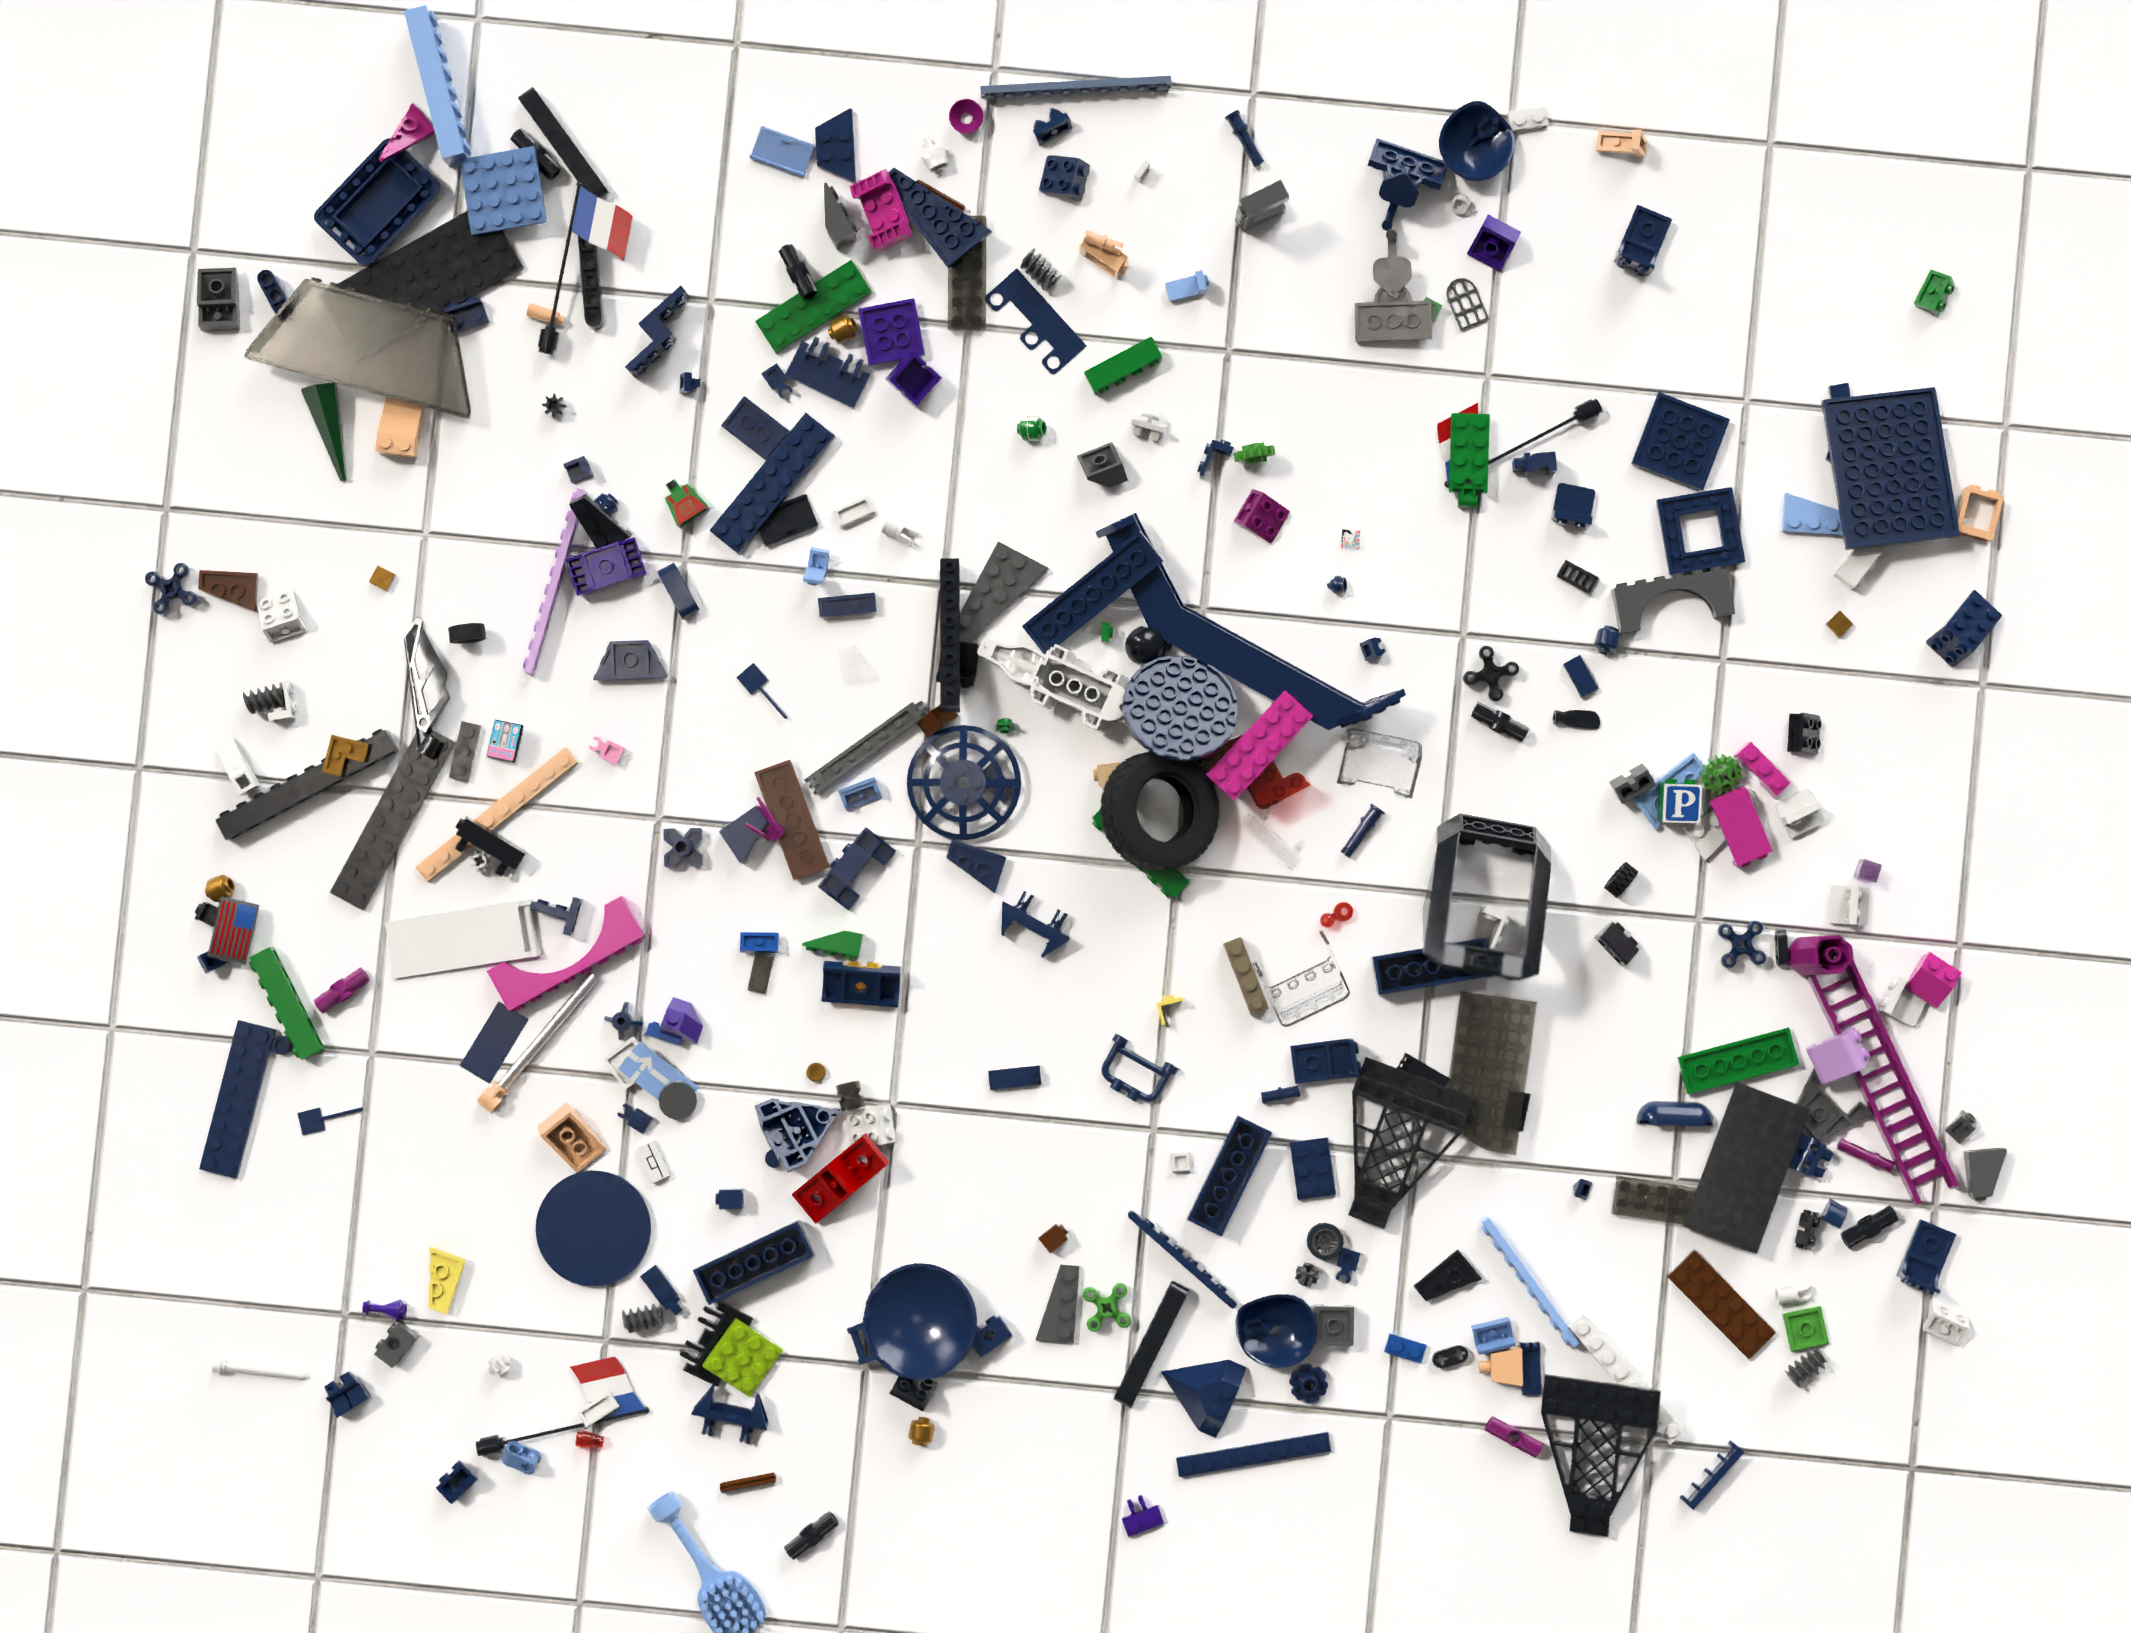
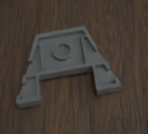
(1824, 1115)

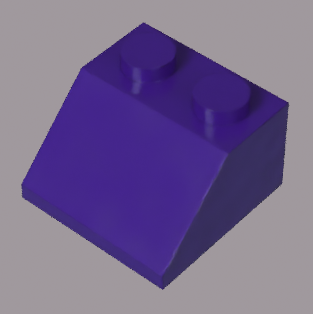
(1494, 242)

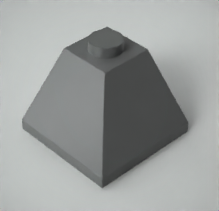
(1103, 465)

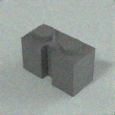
(1632, 785)

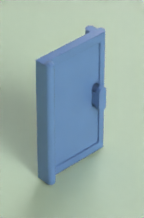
(774, 150)

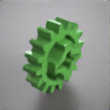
(1254, 453)
(1721, 782)

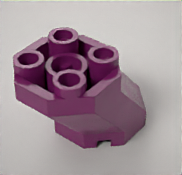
(1820, 955)

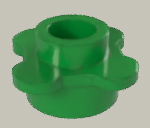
(1004, 725)

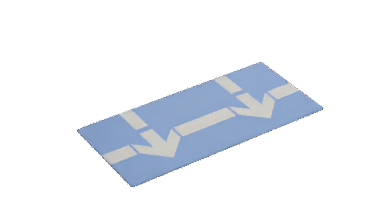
(651, 1071)

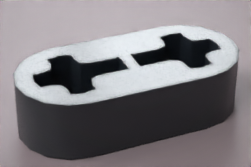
(1781, 947)
(1448, 1352)

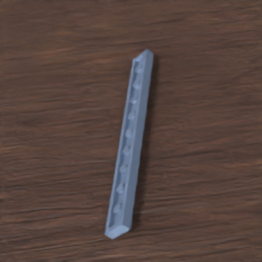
(1067, 88)

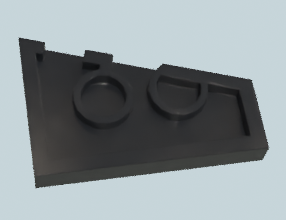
(596, 523)
(1447, 1276)

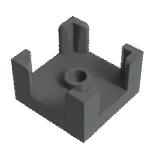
(1334, 1325)

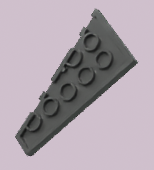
(998, 586)

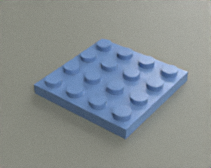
(503, 191)

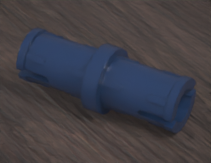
(1280, 1094)

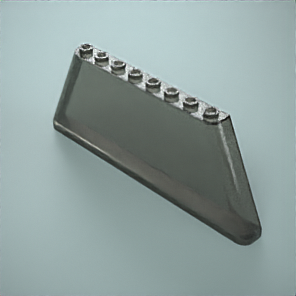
(367, 346)

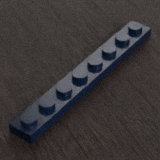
(1253, 1454)

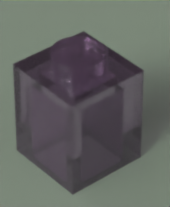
(1867, 870)

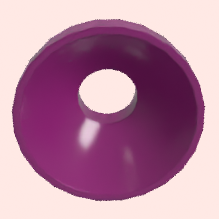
(966, 106)

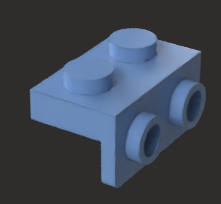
(1493, 1336)

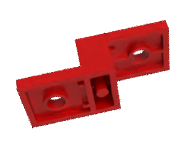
(840, 1178)

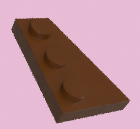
(231, 586)

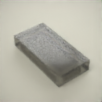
(760, 973)

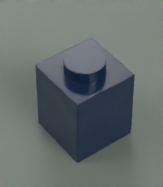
(730, 1198)

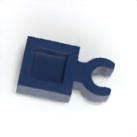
(775, 378)
(638, 1119)
(1347, 1261)

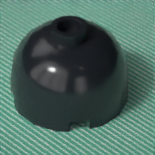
(1143, 645)

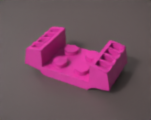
(882, 209)

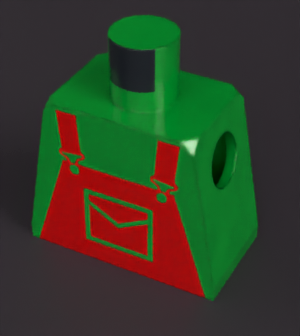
(684, 503)

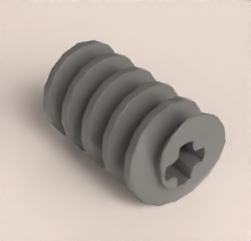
(1039, 270)
(264, 699)
(643, 1318)
(1806, 1367)

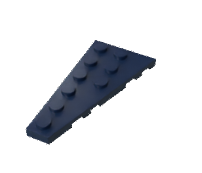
(941, 224)

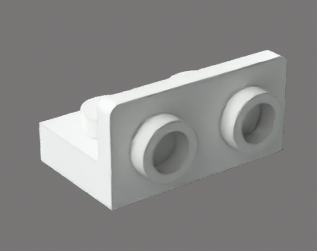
(1946, 1324)

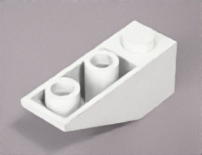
(237, 767)

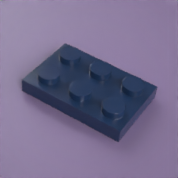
(1312, 1168)

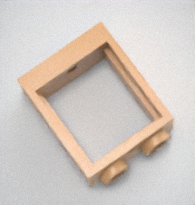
(1106, 260)
(1971, 532)

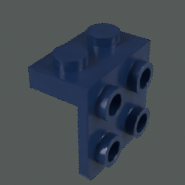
(1065, 176)
(1573, 505)

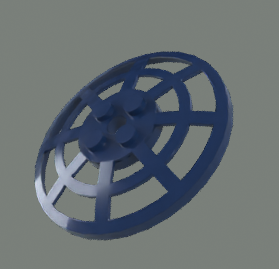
(976, 782)

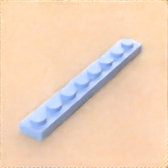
(1524, 1276)

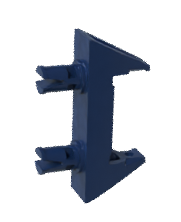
(1019, 914)
(731, 1413)

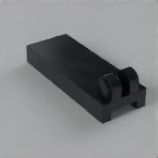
(1420, 1069)

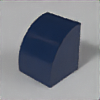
(1834, 1213)

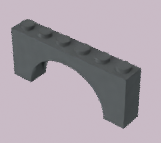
(1709, 586)

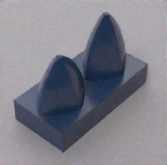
(1058, 124)

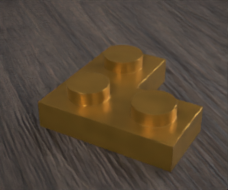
(341, 749)

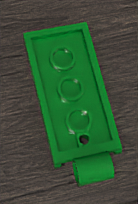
(1469, 457)

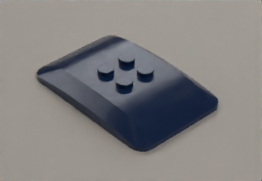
(377, 204)

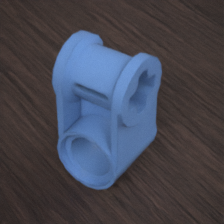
(519, 1457)

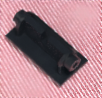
(1807, 1237)

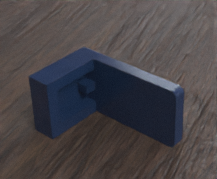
(1222, 447)

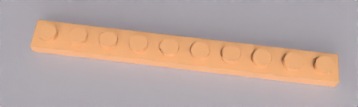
(500, 811)

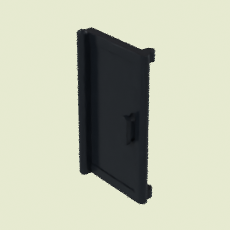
(790, 518)

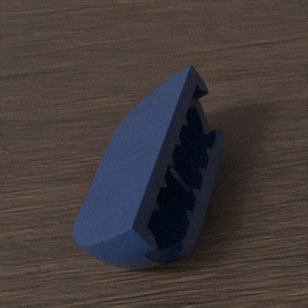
(1674, 1114)

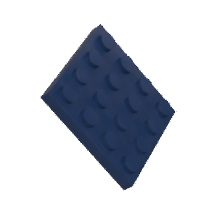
(1680, 441)

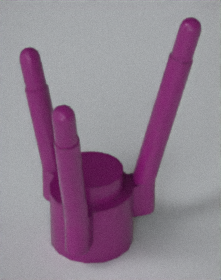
(774, 830)

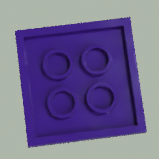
(891, 331)

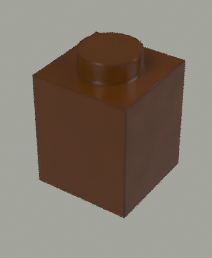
(1053, 1237)

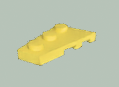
(444, 1278)

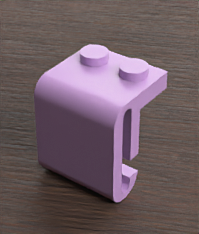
(1838, 1055)

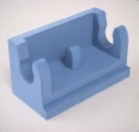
(860, 793)

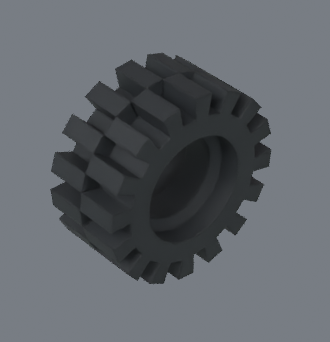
(1621, 879)

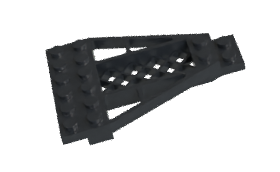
(1413, 1097)
(1600, 1403)

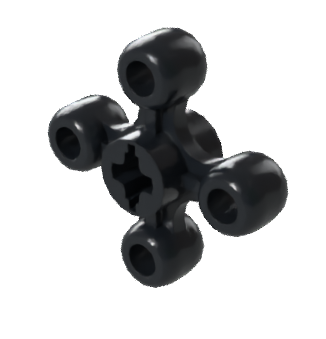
(1489, 664)

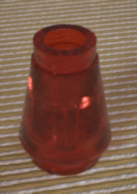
(588, 1440)

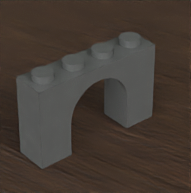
(1261, 205)

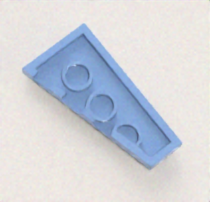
(1809, 517)
(1648, 801)

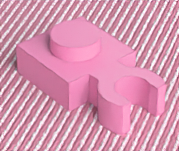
(609, 751)

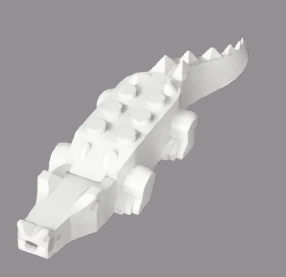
(1057, 679)

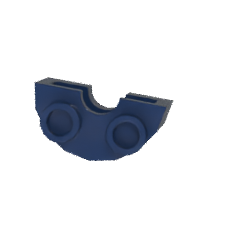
(456, 1483)

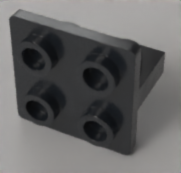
(1804, 733)
(914, 1392)

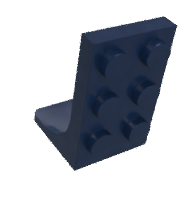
(1642, 241)
(1964, 629)
(1325, 1060)
(1926, 1257)

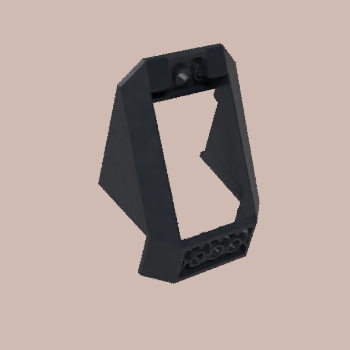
(1436, 907)

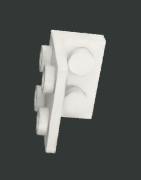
(280, 616)
(1502, 921)

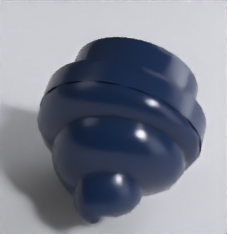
(1338, 585)

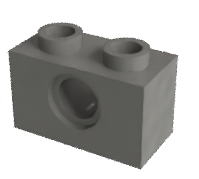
(391, 1355)

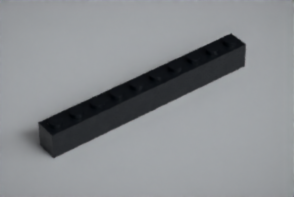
(299, 789)

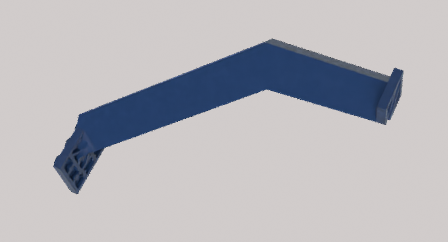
(1235, 654)

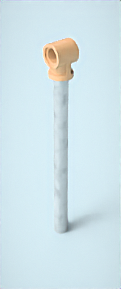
(492, 1097)

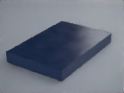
(755, 428)

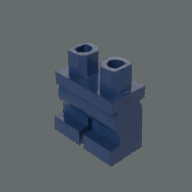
(1535, 463)

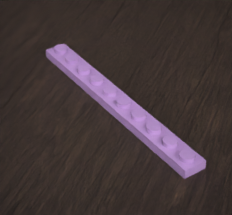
(552, 589)

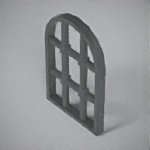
(1463, 311)

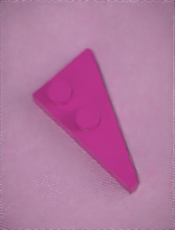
(409, 132)

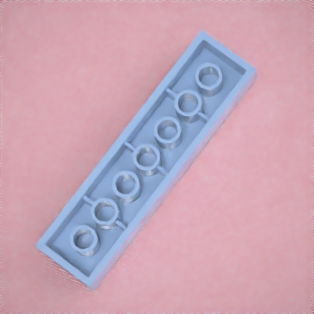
(436, 84)

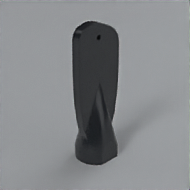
(1577, 718)

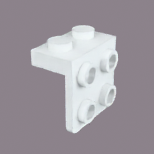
(1901, 1003)
(873, 1121)

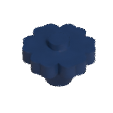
(1308, 1383)

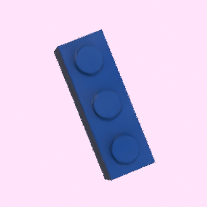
(654, 1030)

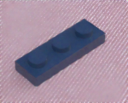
(847, 604)

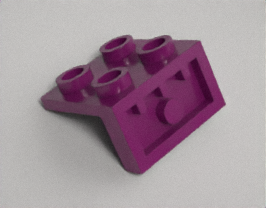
(1262, 515)

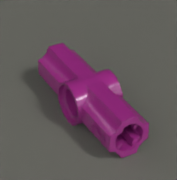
(341, 990)
(1524, 1442)

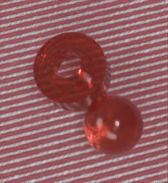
(1327, 919)

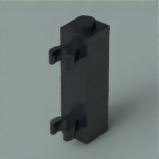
(489, 842)

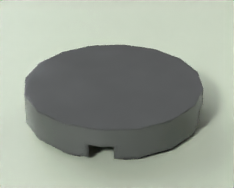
(677, 1100)

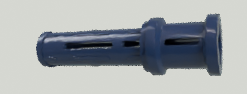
(1240, 130)
(1367, 823)

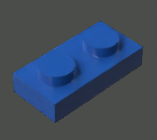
(759, 942)
(1405, 1348)

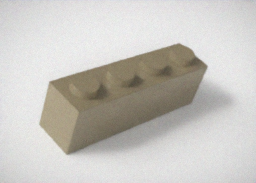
(1245, 976)

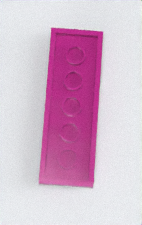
(1259, 745)

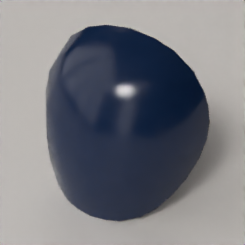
(1476, 142)
(1276, 1330)

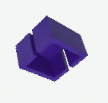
(912, 378)

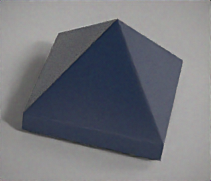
(1582, 1189)

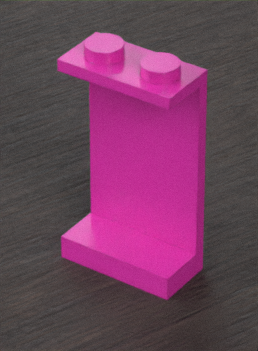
(1741, 826)

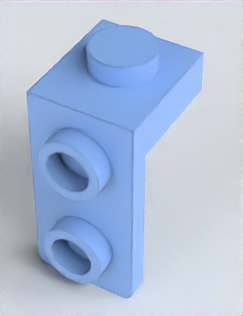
(1187, 286)
(817, 566)

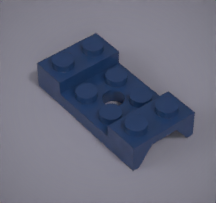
(841, 981)

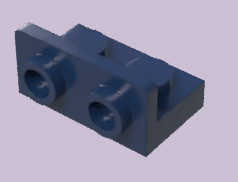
(468, 314)

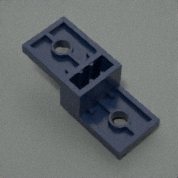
(656, 330)

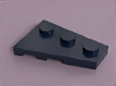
(978, 863)

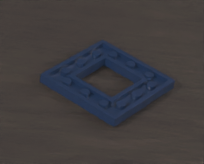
(1720, 500)

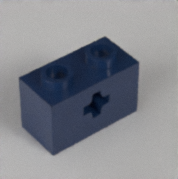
(1001, 1334)

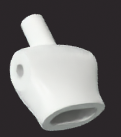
(934, 156)

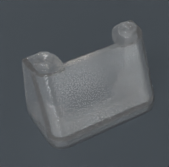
(1380, 761)

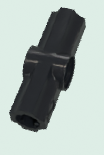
(545, 163)
(798, 272)
(1499, 722)
(1869, 1226)
(811, 1535)

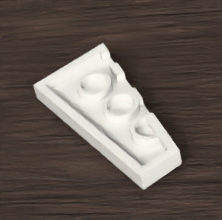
(1708, 834)

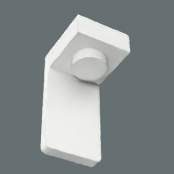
(291, 707)

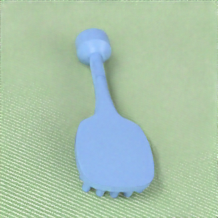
(725, 1597)

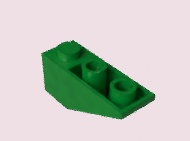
(842, 942)

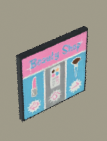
(505, 740)

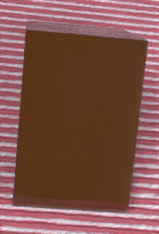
(935, 721)

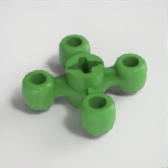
(1101, 1315)

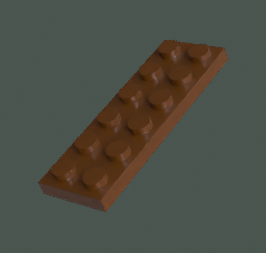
(789, 808)
(1721, 1304)

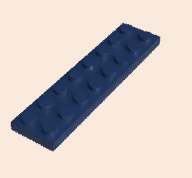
(772, 483)
(1093, 592)
(237, 1099)

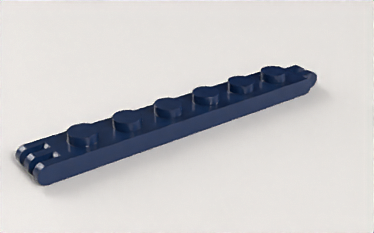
(1176, 1252)

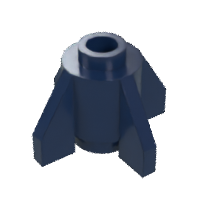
(628, 1021)

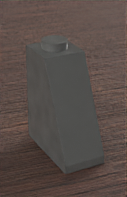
(1983, 1171)

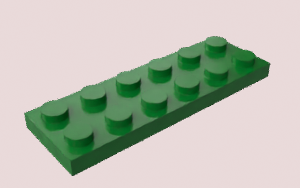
(799, 316)
(1738, 1060)

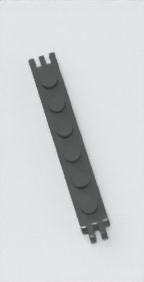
(866, 746)

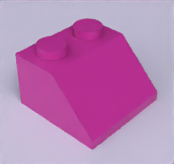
(1932, 979)

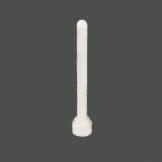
(220, 1365)

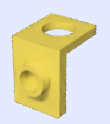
(1167, 1000)

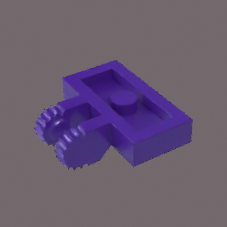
(1141, 1520)

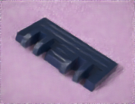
(827, 375)

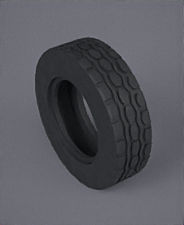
(1122, 821)

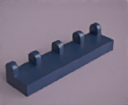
(1714, 1476)

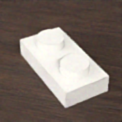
(1527, 118)

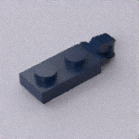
(662, 1289)

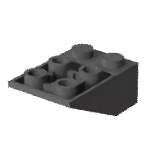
(836, 223)

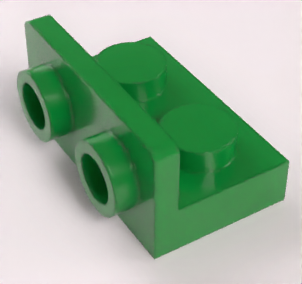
(1935, 292)

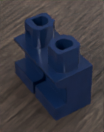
(348, 1396)

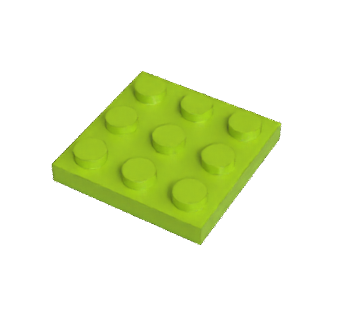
(742, 1357)

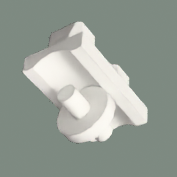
(1140, 423)

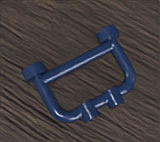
(1133, 1093)

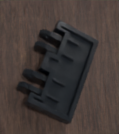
(710, 1339)

